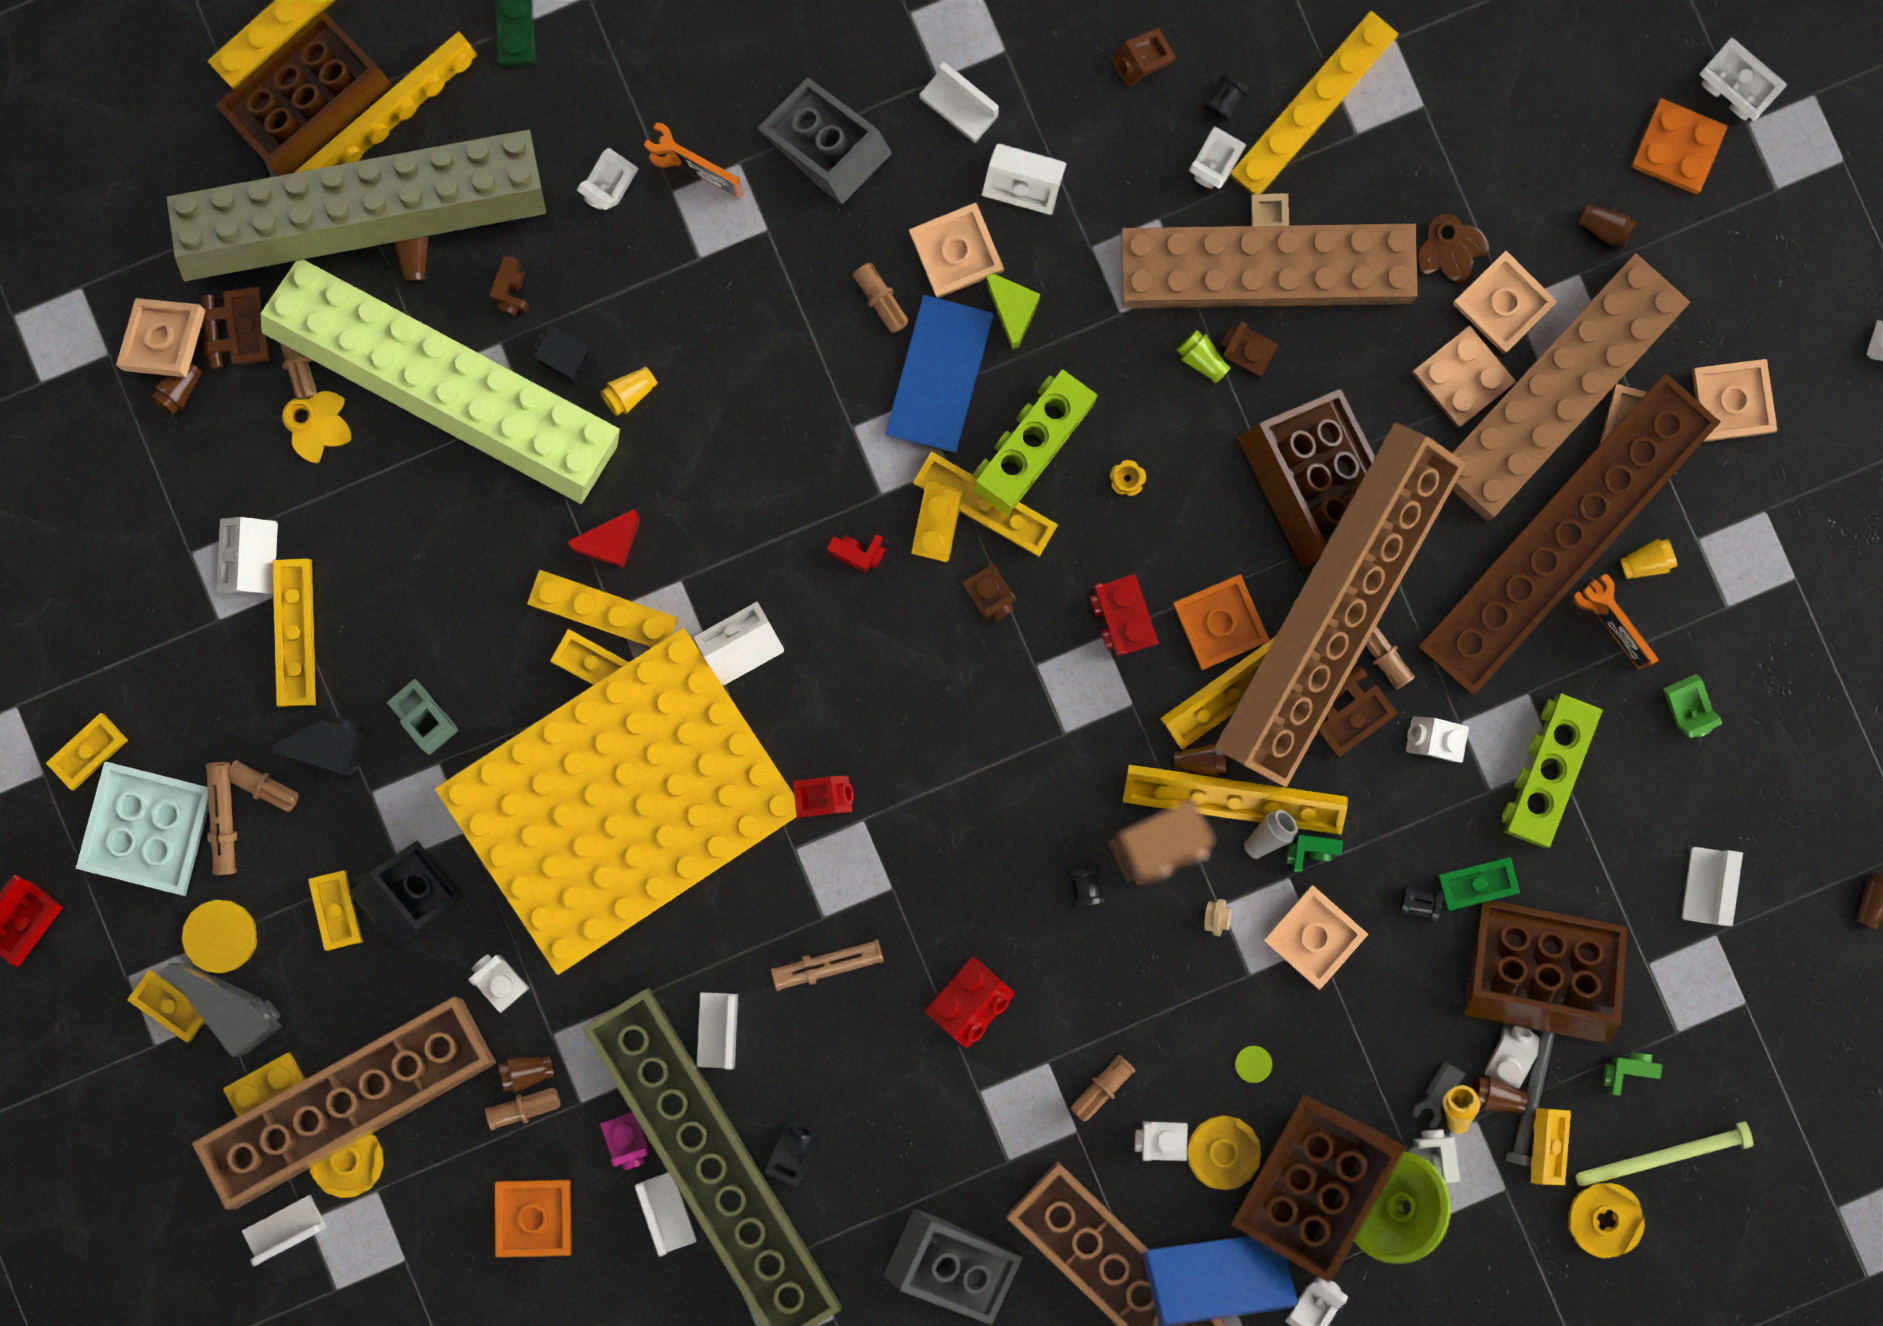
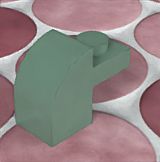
(422, 717)

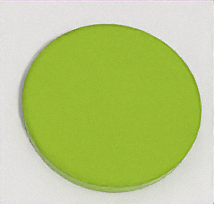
(1253, 1064)

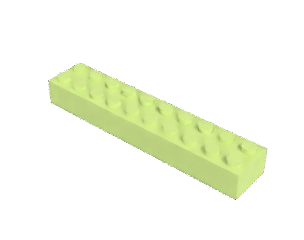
(439, 380)

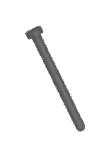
(1534, 1092)

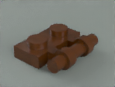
(243, 320)
(1358, 718)

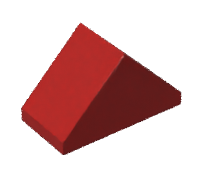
(610, 540)

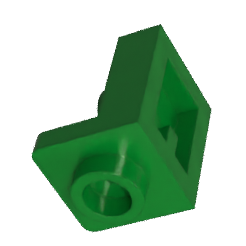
(1318, 847)

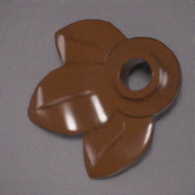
(1454, 253)

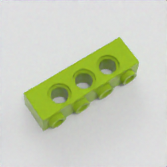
(1007, 490)
(1581, 721)

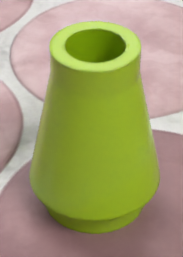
(1203, 356)

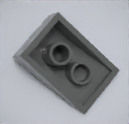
(826, 140)
(232, 1014)
(952, 1267)

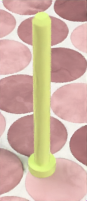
(1739, 1136)

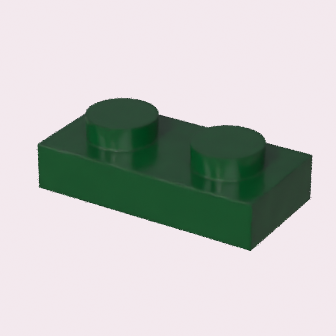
(515, 32)

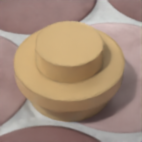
(1217, 917)

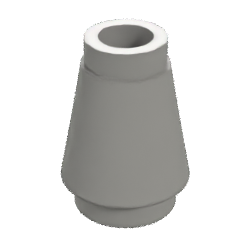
(1272, 833)

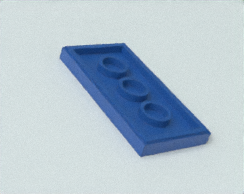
(939, 374)
(1217, 1280)

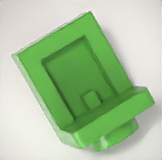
(1691, 707)
(1637, 1064)

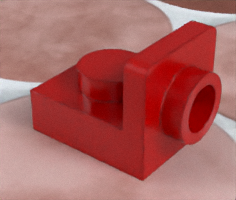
(850, 552)
(823, 796)

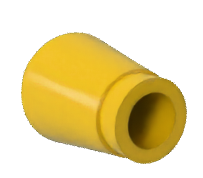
(628, 390)
(1649, 560)
(1460, 1107)

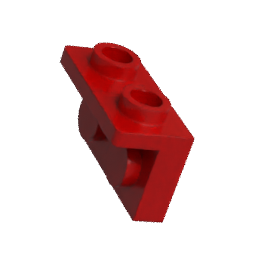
(1124, 616)

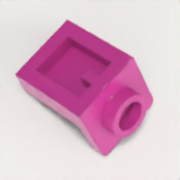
(626, 1141)

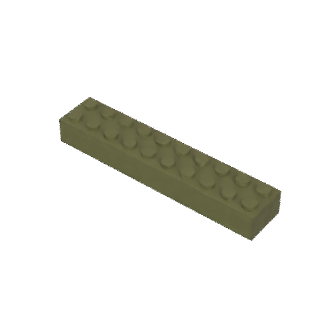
(355, 205)
(711, 1164)

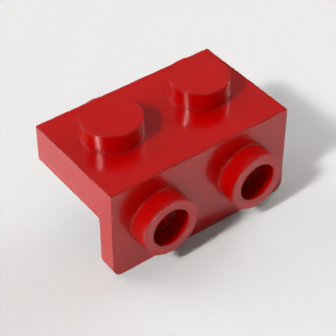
(24, 918)
(970, 1002)

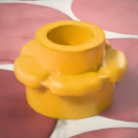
(1129, 468)

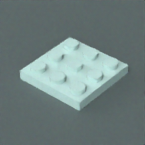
(144, 828)

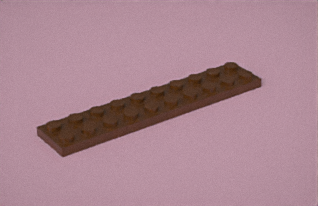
(1569, 534)

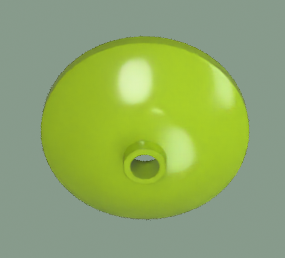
(1403, 1237)

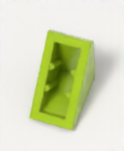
(1014, 306)

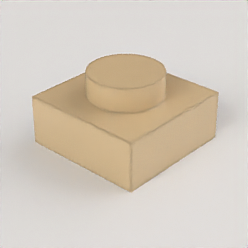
(1269, 210)

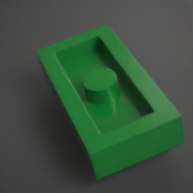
(1478, 884)

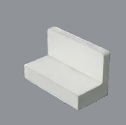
(960, 102)
(1023, 179)
(246, 555)
(739, 643)
(1711, 886)
(717, 1030)
(665, 1213)
(283, 1229)

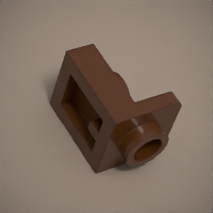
(1142, 56)
(507, 280)
(1248, 349)
(990, 594)

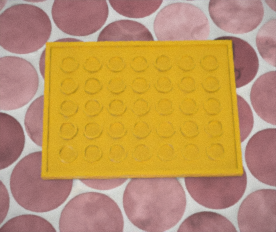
(619, 800)

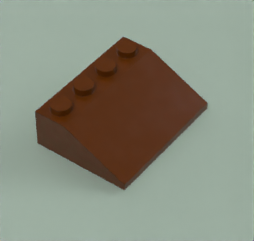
(304, 95)
(1309, 469)
(1533, 955)
(1319, 1187)

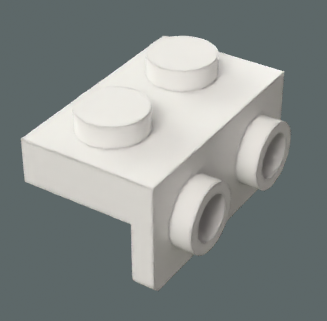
(1741, 80)

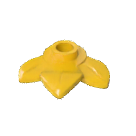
(321, 426)

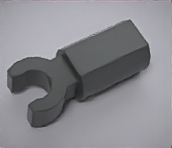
(1444, 1080)

